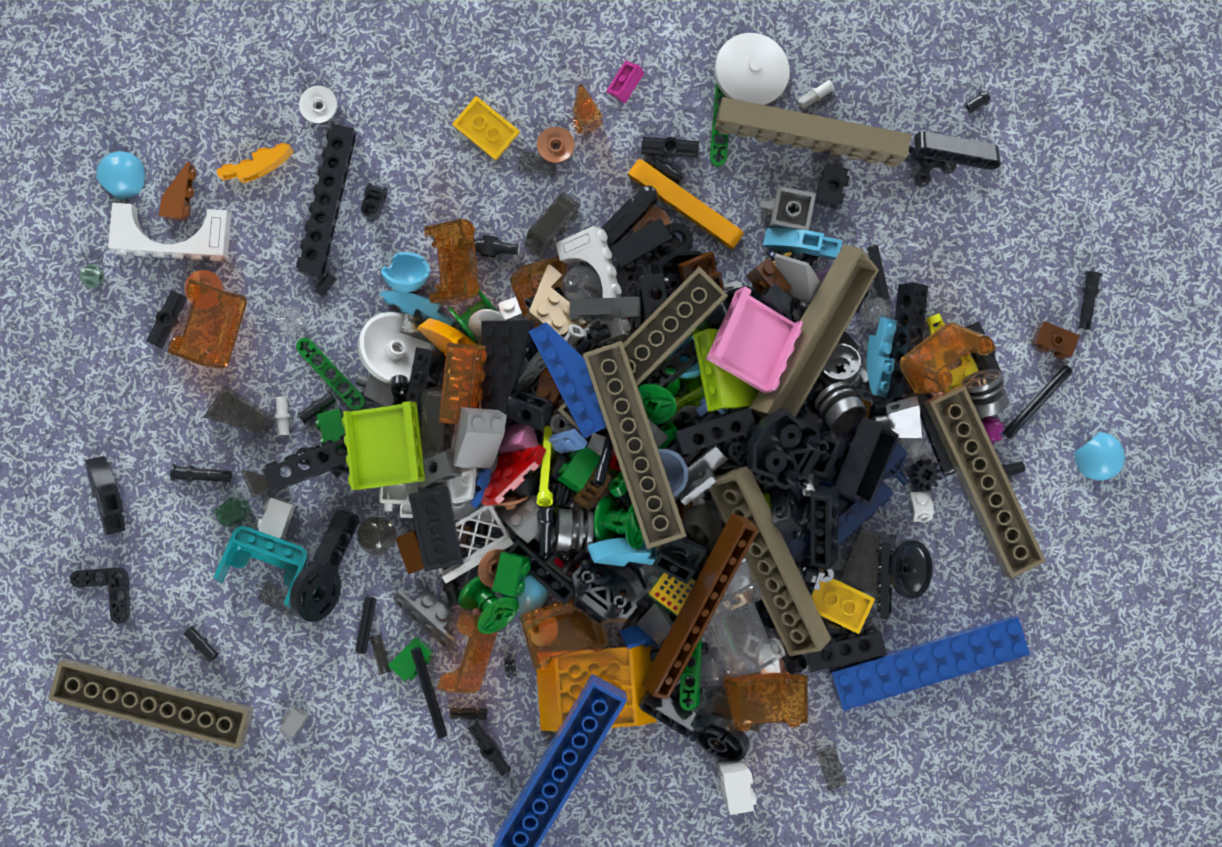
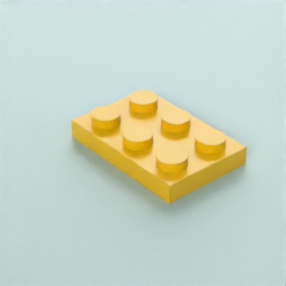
(486, 128)
(842, 604)

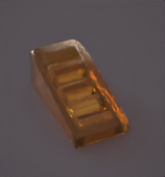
(588, 505)

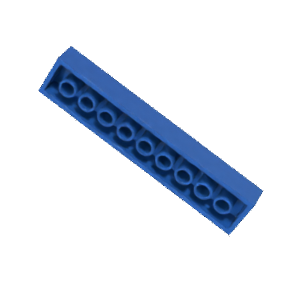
(929, 663)
(562, 765)

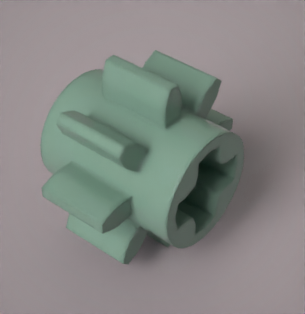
(91, 275)

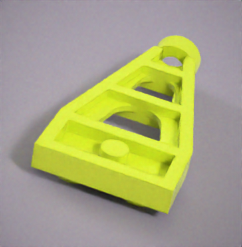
(968, 365)
(545, 497)

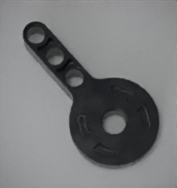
(326, 566)
(710, 731)

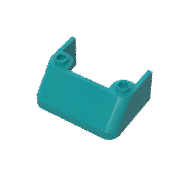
(252, 543)

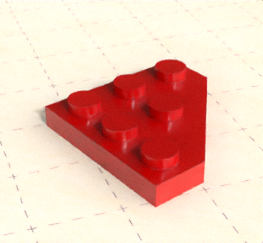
(510, 472)

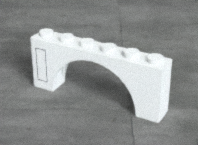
(208, 242)
(592, 247)

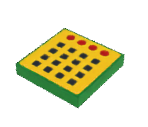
(671, 592)

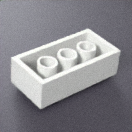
(736, 786)

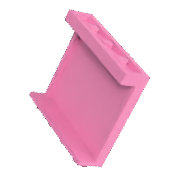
(754, 342)

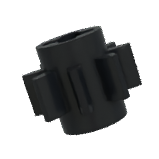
(598, 333)

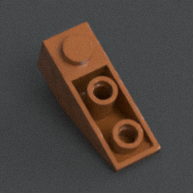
(177, 197)

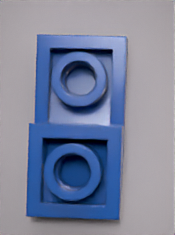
(483, 481)
(635, 636)

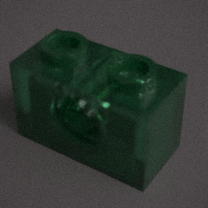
(232, 511)

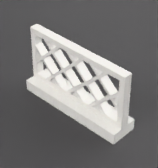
(474, 559)

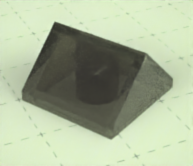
(256, 483)

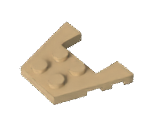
(551, 306)

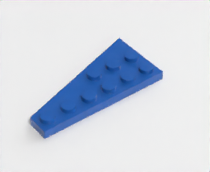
(571, 377)

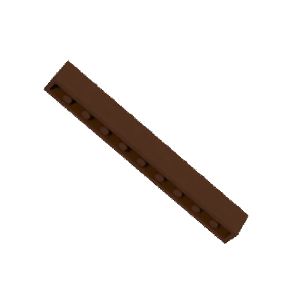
(700, 606)

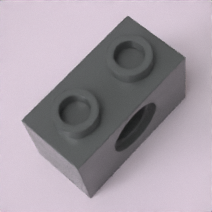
(445, 470)

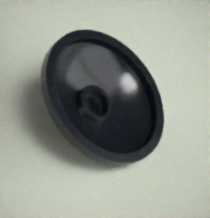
(911, 569)

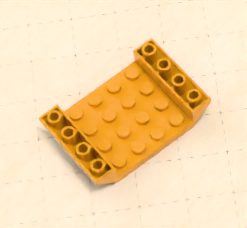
(567, 675)

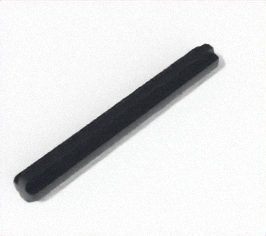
(1037, 402)
(429, 692)

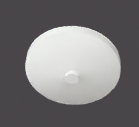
(752, 69)
(385, 349)

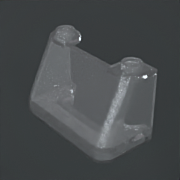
(741, 634)

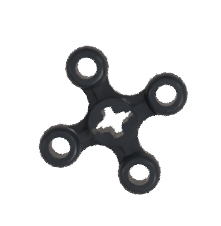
(926, 167)

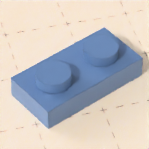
(567, 441)

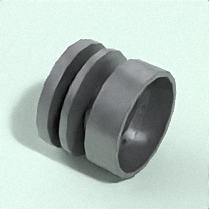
(842, 366)
(987, 392)
(840, 407)
(573, 530)

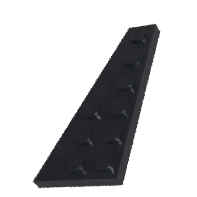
(505, 358)

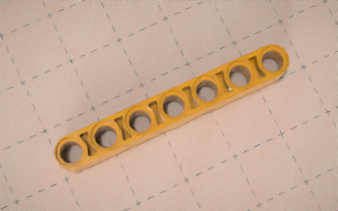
(686, 204)

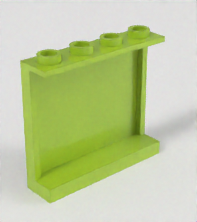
(720, 386)
(383, 446)

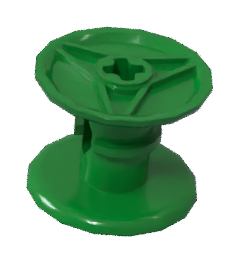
(463, 319)
(659, 401)
(610, 519)
(494, 611)

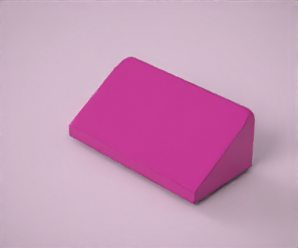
(625, 81)

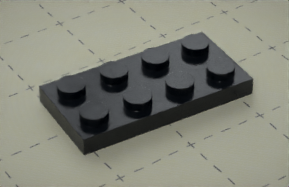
(436, 528)

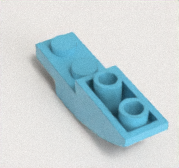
(802, 241)
(412, 302)
(878, 361)
(619, 552)

